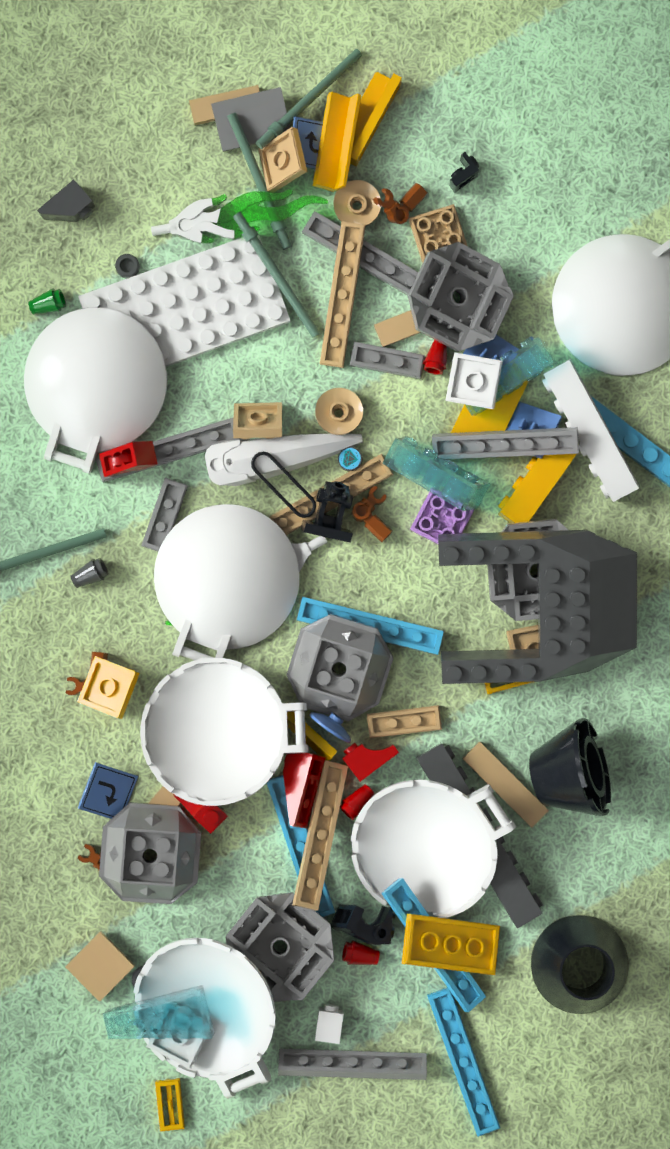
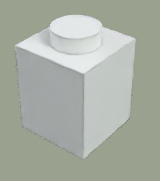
(329, 1024)

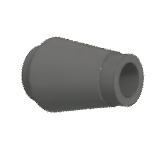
(90, 573)

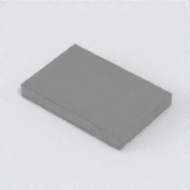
(254, 112)

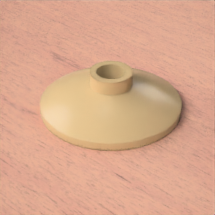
(354, 192)
(342, 400)

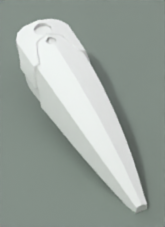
(231, 460)

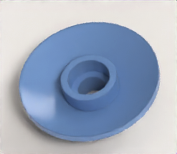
(332, 724)

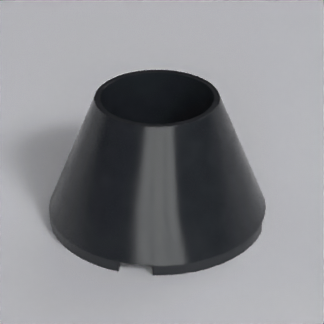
(572, 771)
(554, 947)

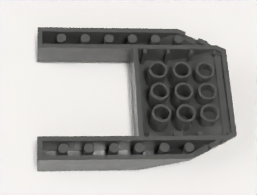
(582, 604)

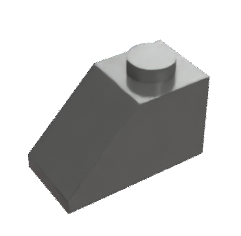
(68, 205)

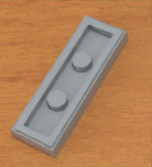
(387, 360)
(164, 513)

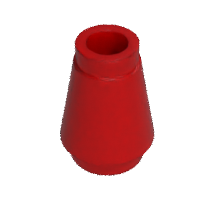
(436, 358)
(354, 802)
(359, 954)

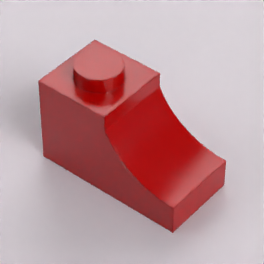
(128, 458)
(365, 761)
(208, 816)

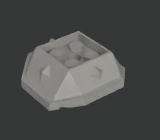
(481, 291)
(511, 584)
(343, 641)
(156, 828)
(307, 938)

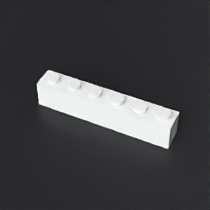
(592, 431)

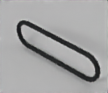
(290, 477)

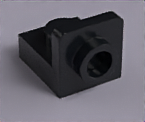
(461, 176)

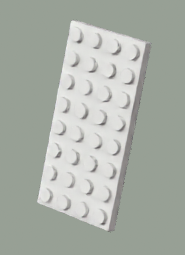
(199, 300)

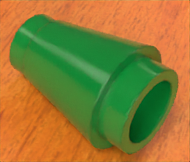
(48, 302)

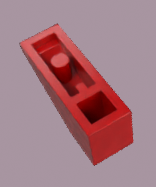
(301, 783)

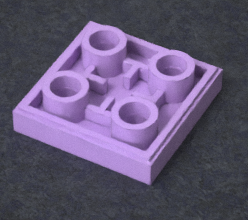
(439, 518)

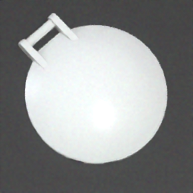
(616, 304)
(94, 383)
(225, 579)
(217, 731)
(431, 841)
(237, 1004)

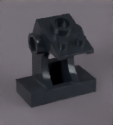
(328, 525)
(350, 921)

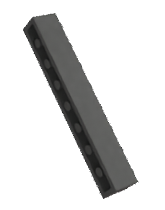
(506, 882)

